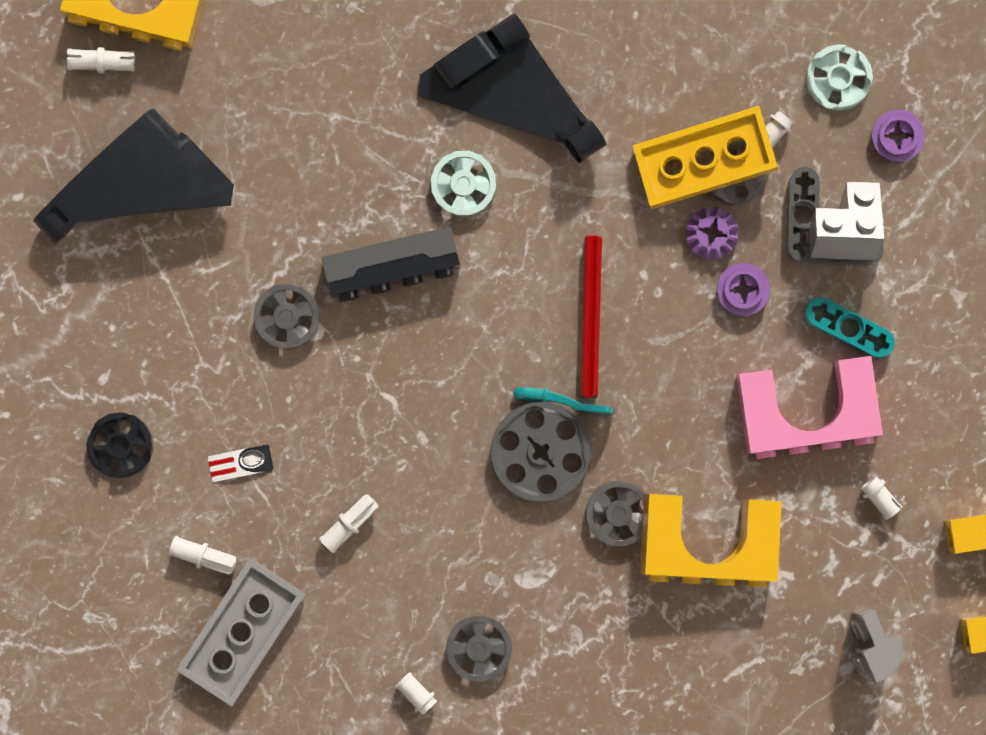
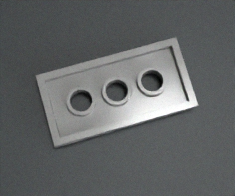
(217, 634)

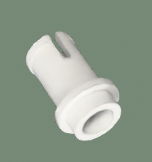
(778, 127)
(881, 497)
(416, 694)

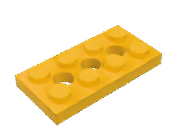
(700, 179)

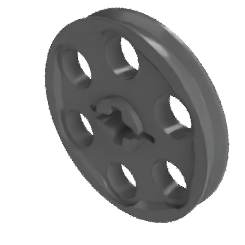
(546, 434)

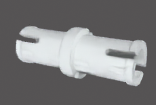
(101, 60)

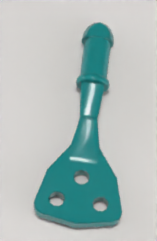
(545, 395)

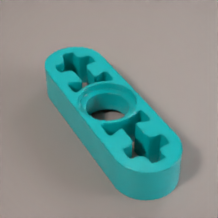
(867, 347)

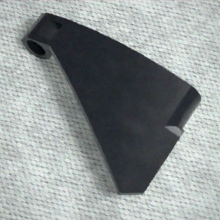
(510, 83)
(138, 174)

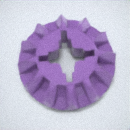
(908, 125)
(699, 241)
(753, 278)

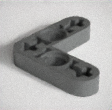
(793, 239)

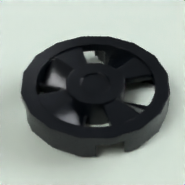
(119, 445)

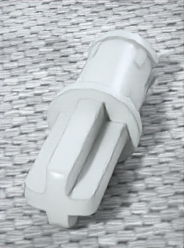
(349, 523)
(202, 555)

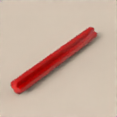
(591, 317)

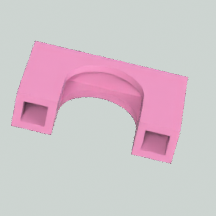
(855, 418)

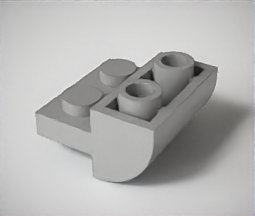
(880, 653)

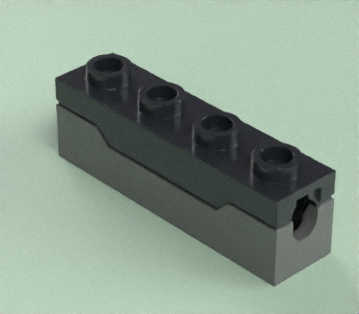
(391, 263)

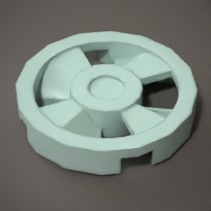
(839, 77)
(463, 183)

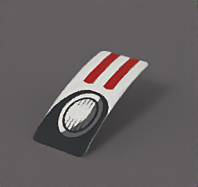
(240, 463)

